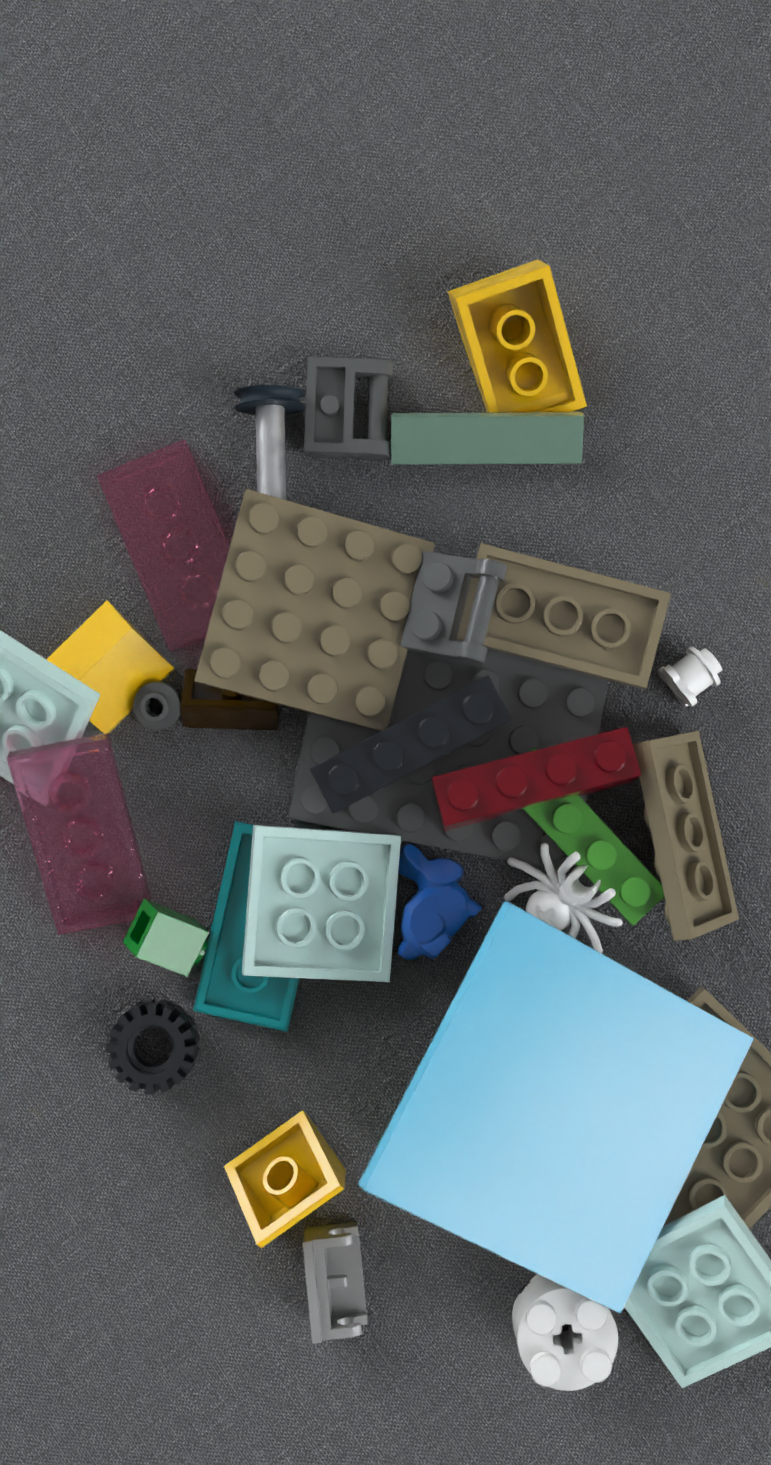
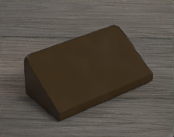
(221, 709)

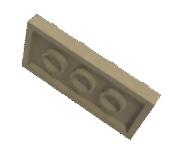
(572, 618)
(685, 835)

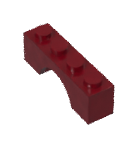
(535, 778)

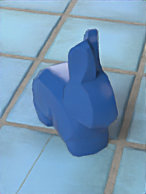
(436, 908)

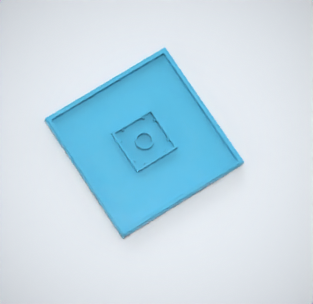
(557, 1109)

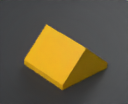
(111, 660)
(285, 1177)

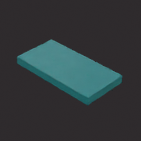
(222, 986)

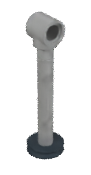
(270, 406)

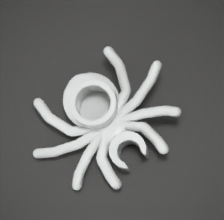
(563, 897)

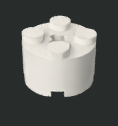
(570, 1357)

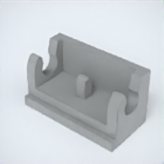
(334, 1281)

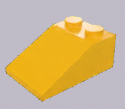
(518, 341)

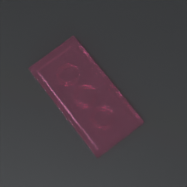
(170, 538)
(80, 832)

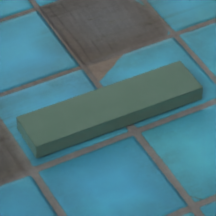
(487, 438)

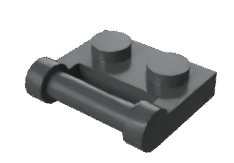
(331, 407)
(440, 602)

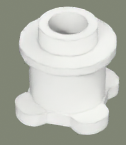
(691, 675)

